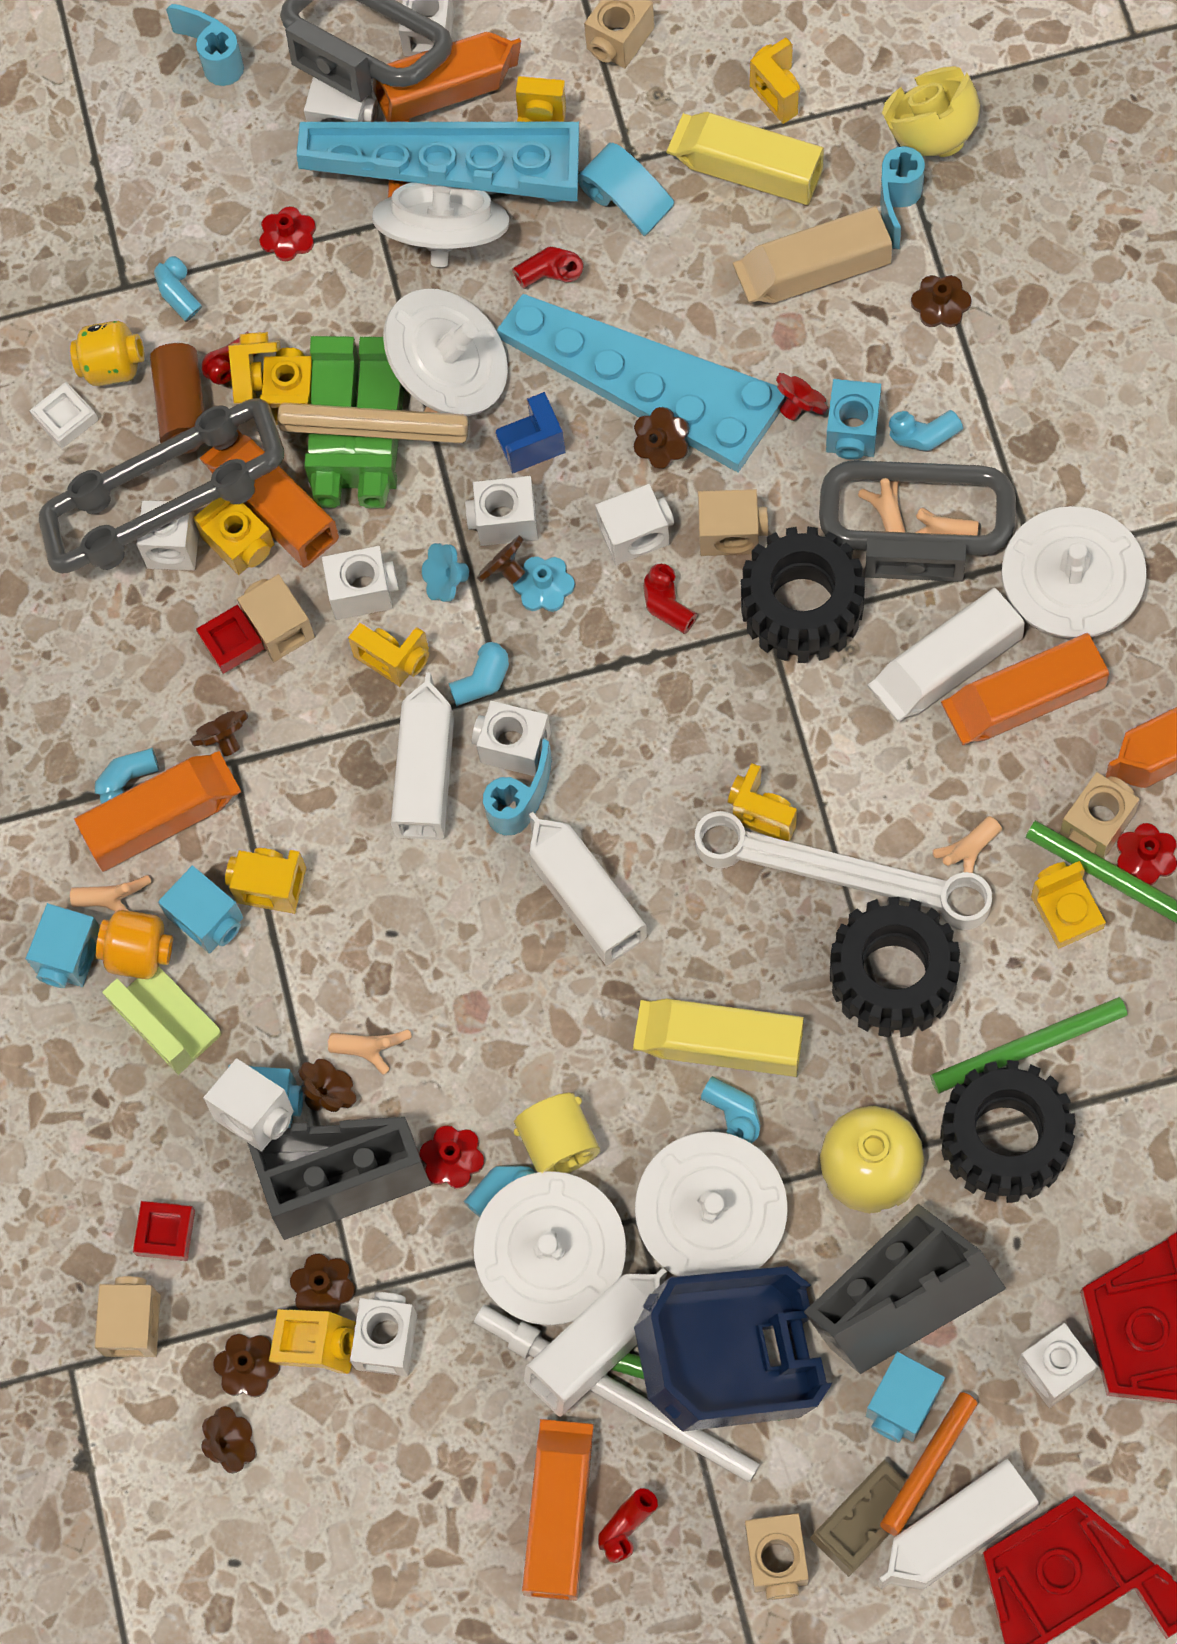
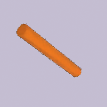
(928, 1464)

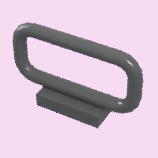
(351, 68)
(918, 554)

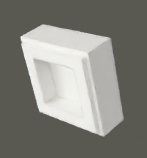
(64, 415)

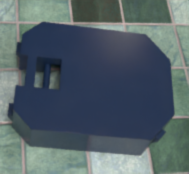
(709, 1352)

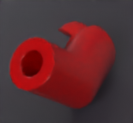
(549, 263)
(217, 364)
(661, 599)
(624, 1522)

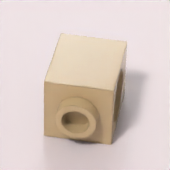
(619, 45)
(730, 522)
(276, 617)
(1096, 834)
(127, 1318)
(783, 1531)

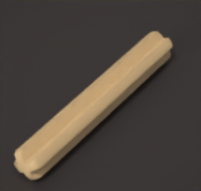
(373, 422)

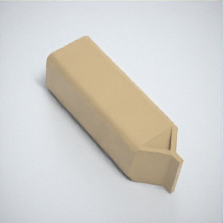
(815, 257)

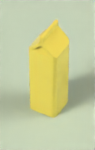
(748, 155)
(720, 1036)

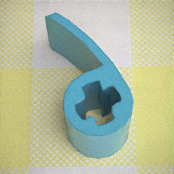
(215, 43)
(622, 179)
(900, 186)
(527, 799)

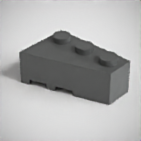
(336, 1171)
(902, 1291)

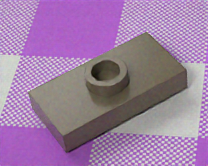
(855, 1526)

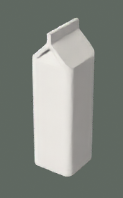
(948, 655)
(423, 764)
(584, 889)
(591, 1343)
(959, 1528)

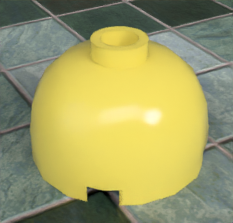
(936, 113)
(872, 1159)

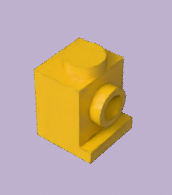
(286, 379)
(240, 549)
(266, 879)

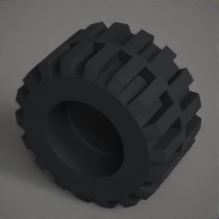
(807, 558)
(894, 927)
(1019, 1091)

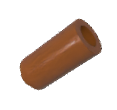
(176, 389)

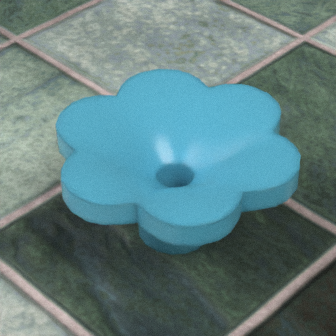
(443, 572)
(545, 591)

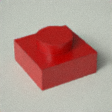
(230, 639)
(164, 1231)

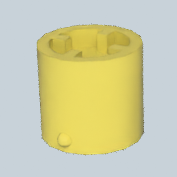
(557, 1134)

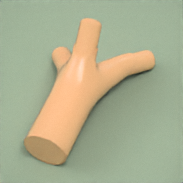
(886, 504)
(944, 525)
(969, 846)
(106, 895)
(366, 1046)

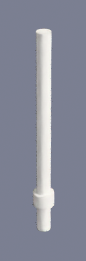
(526, 1342)

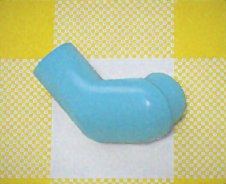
(173, 291)
(923, 436)
(486, 677)
(122, 770)
(738, 1109)
(492, 1184)

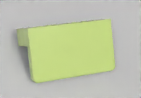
(164, 1018)

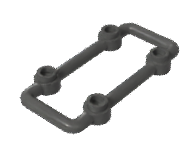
(91, 489)

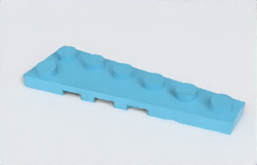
(481, 156)
(722, 406)

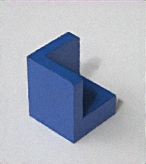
(533, 437)

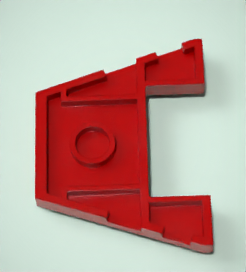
(1136, 1325)
(1069, 1570)

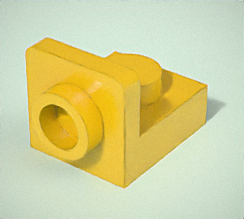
(774, 81)
(540, 100)
(245, 373)
(383, 655)
(764, 814)
(1066, 903)
(312, 1340)

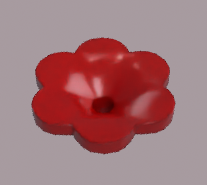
(287, 233)
(799, 396)
(1146, 863)
(454, 1168)

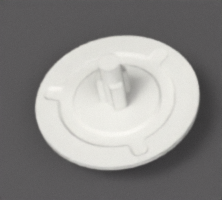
(440, 218)
(445, 352)
(1073, 572)
(711, 1205)
(549, 1247)

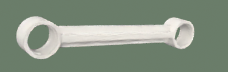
(842, 870)

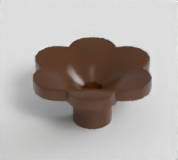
(941, 301)
(670, 433)
(505, 563)
(221, 732)
(326, 1086)
(331, 1294)
(254, 1375)
(228, 1440)

